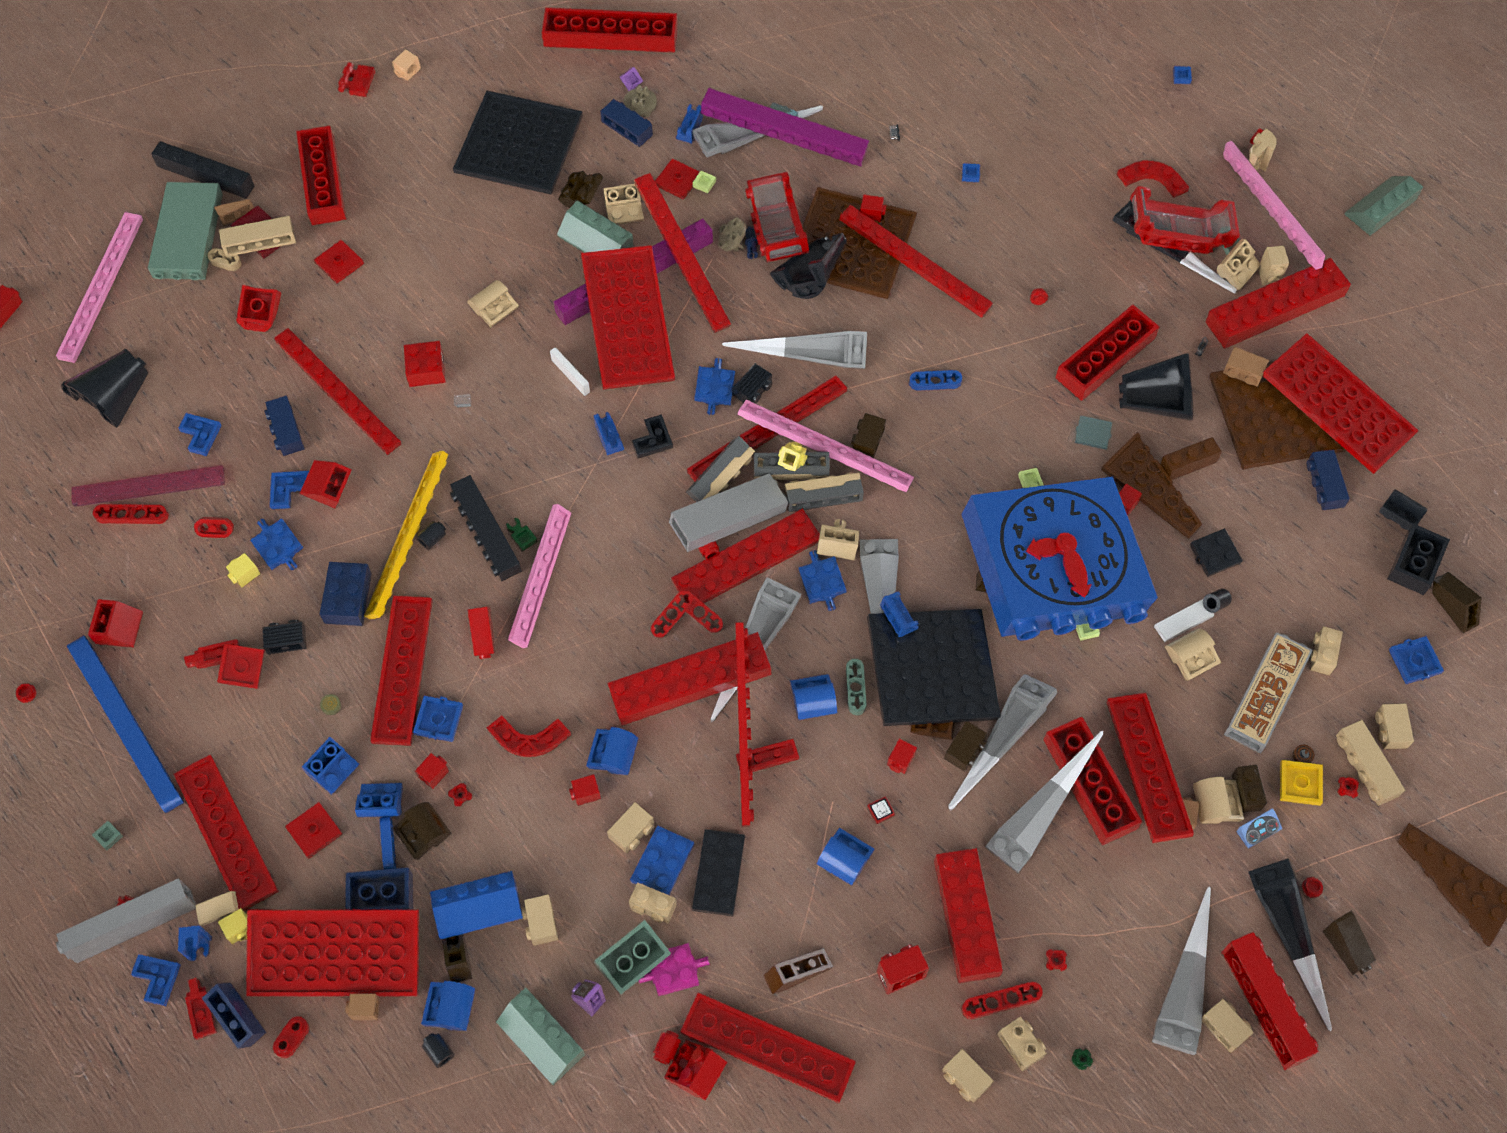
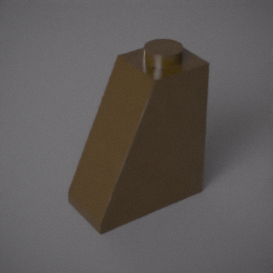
(1458, 601)
(1350, 943)

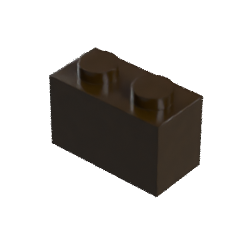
(869, 434)
(965, 746)
(1250, 788)

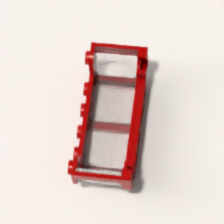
(776, 218)
(1182, 225)

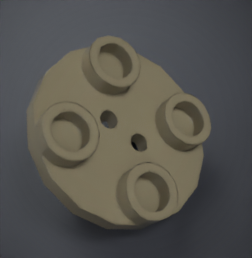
(635, 98)
(732, 235)

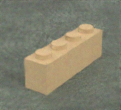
(257, 236)
(1370, 763)

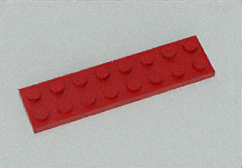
(748, 558)
(401, 671)
(1149, 768)
(226, 832)
(768, 1047)

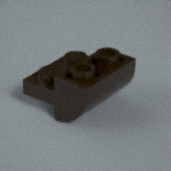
(580, 188)
(421, 829)

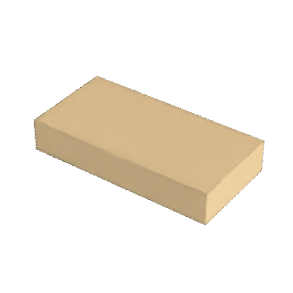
(216, 908)

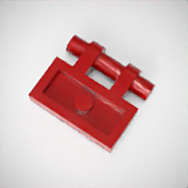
(361, 79)

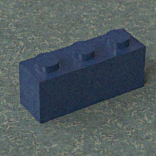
(626, 122)
(284, 426)
(1328, 480)
(234, 1015)

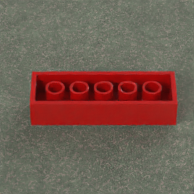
(321, 175)
(1107, 352)
(1097, 785)
(968, 915)
(1270, 1001)

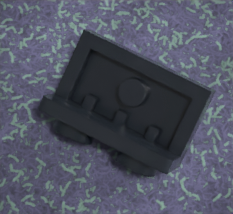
(1402, 510)

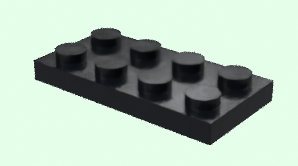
(718, 873)

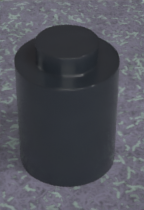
(431, 534)
(1217, 600)
(437, 1049)

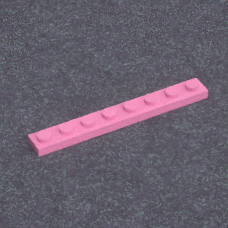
(539, 576)

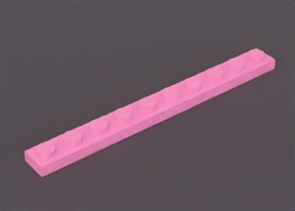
(1274, 205)
(99, 288)
(821, 443)

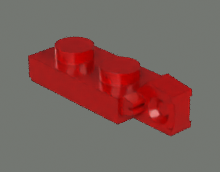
(208, 655)
(200, 1015)

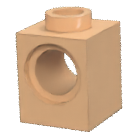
(406, 65)

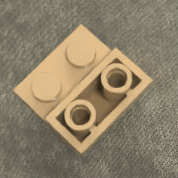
(1262, 150)
(623, 204)
(1239, 264)
(493, 303)
(1193, 653)
(1218, 800)

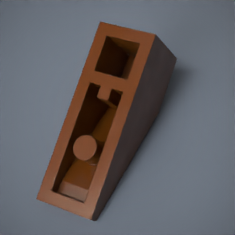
(797, 970)

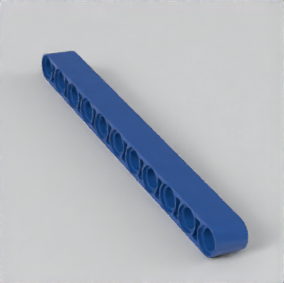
(125, 724)

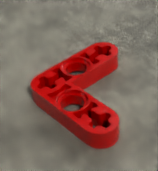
(689, 609)

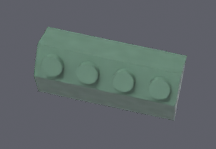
(1384, 203)
(592, 231)
(540, 1036)

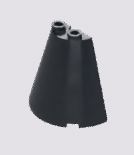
(810, 272)
(109, 385)
(1160, 389)

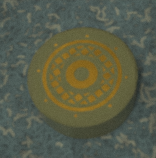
(330, 704)

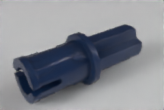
(751, 243)

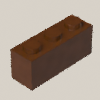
(1191, 458)

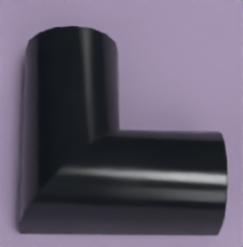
(656, 441)

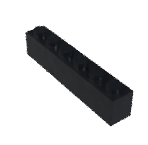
(202, 169)
(485, 528)

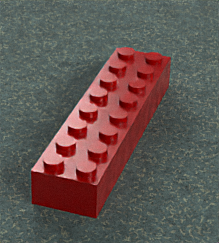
(610, 30)
(1277, 303)
(685, 680)

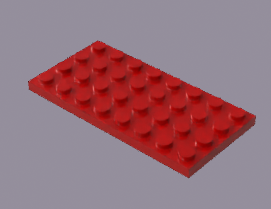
(627, 317)
(1340, 403)
(332, 952)

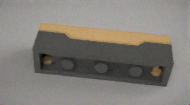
(816, 466)
(721, 470)
(824, 492)

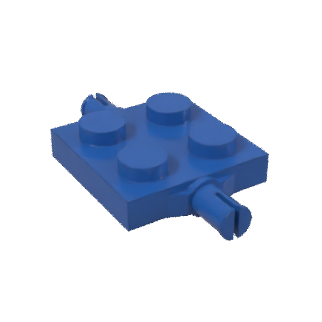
(714, 386)
(277, 544)
(822, 580)

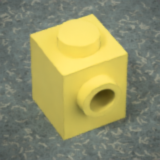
(242, 570)
(235, 926)

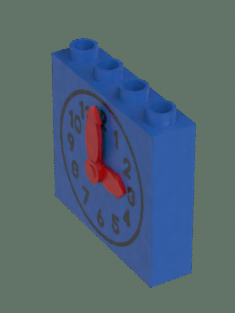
(1058, 557)

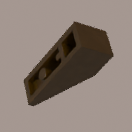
(456, 958)

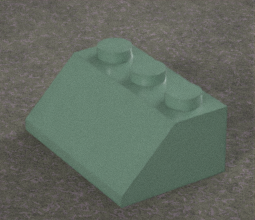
(632, 957)

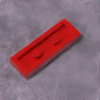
(772, 755)

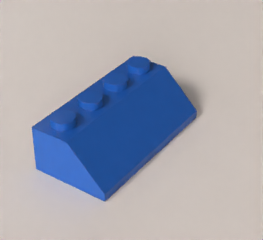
(476, 905)

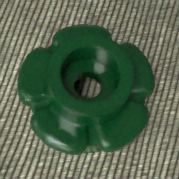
(1086, 1054)

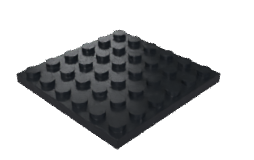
(518, 142)
(935, 671)

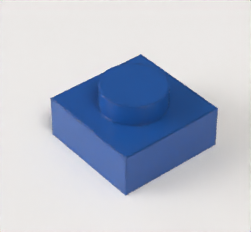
(1182, 75)
(970, 172)

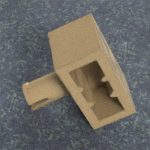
(838, 541)

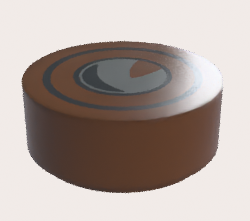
(1303, 753)

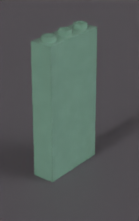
(185, 231)

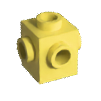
(787, 456)

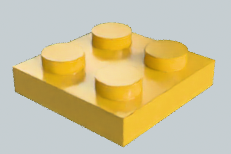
(1301, 782)

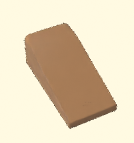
(233, 211)

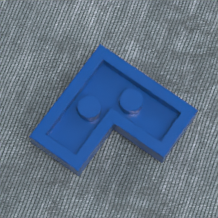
(204, 432)
(282, 485)
(161, 976)

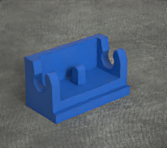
(691, 121)
(608, 434)
(898, 614)
(192, 939)

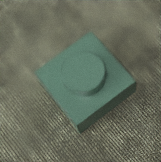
(107, 835)

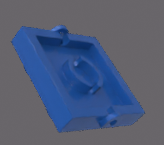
(1416, 660)
(438, 718)

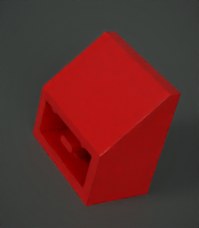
(325, 482)
(115, 624)
(695, 1069)

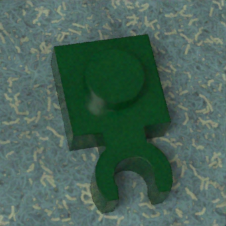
(522, 536)

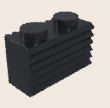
(752, 384)
(284, 637)

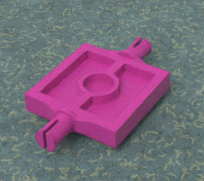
(676, 971)

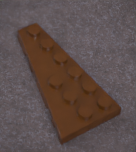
(1466, 887)

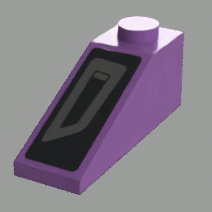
(588, 996)

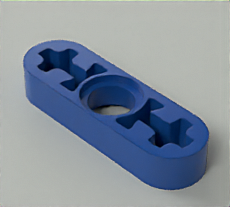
(949, 384)
(387, 843)

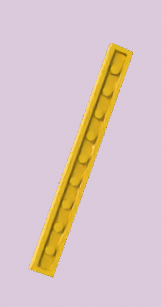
(407, 532)

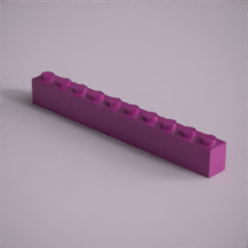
(784, 127)
(576, 304)

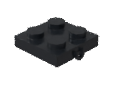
(1216, 552)

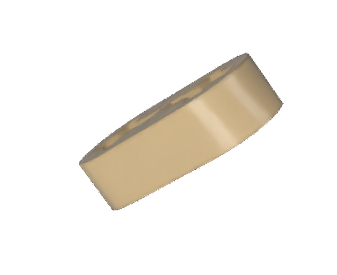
(223, 261)

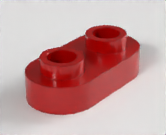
(214, 528)
(291, 1037)

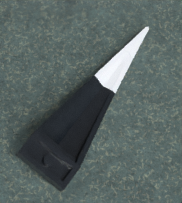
(1125, 218)
(1282, 900)

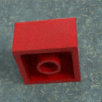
(424, 363)
(902, 968)

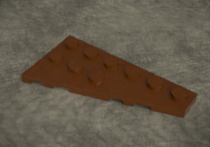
(1140, 470)

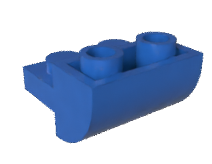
(814, 696)
(612, 751)
(330, 765)
(379, 800)
(845, 856)
(448, 1005)

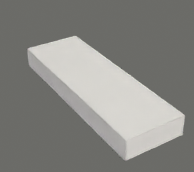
(570, 371)
(1182, 621)

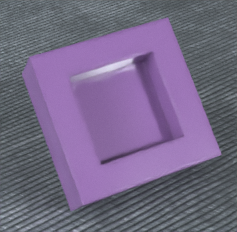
(631, 78)

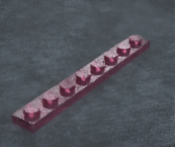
(148, 486)

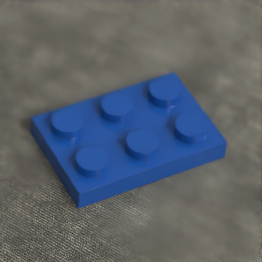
(662, 860)

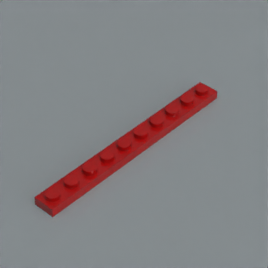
(682, 252)
(916, 261)
(337, 391)
(795, 411)
(744, 714)

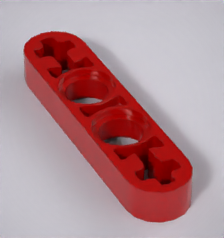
(131, 510)
(1003, 1003)

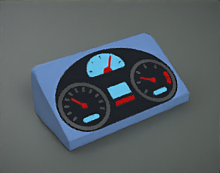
(1259, 828)

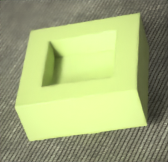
(704, 182)

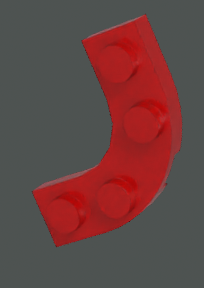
(1154, 170)
(528, 745)

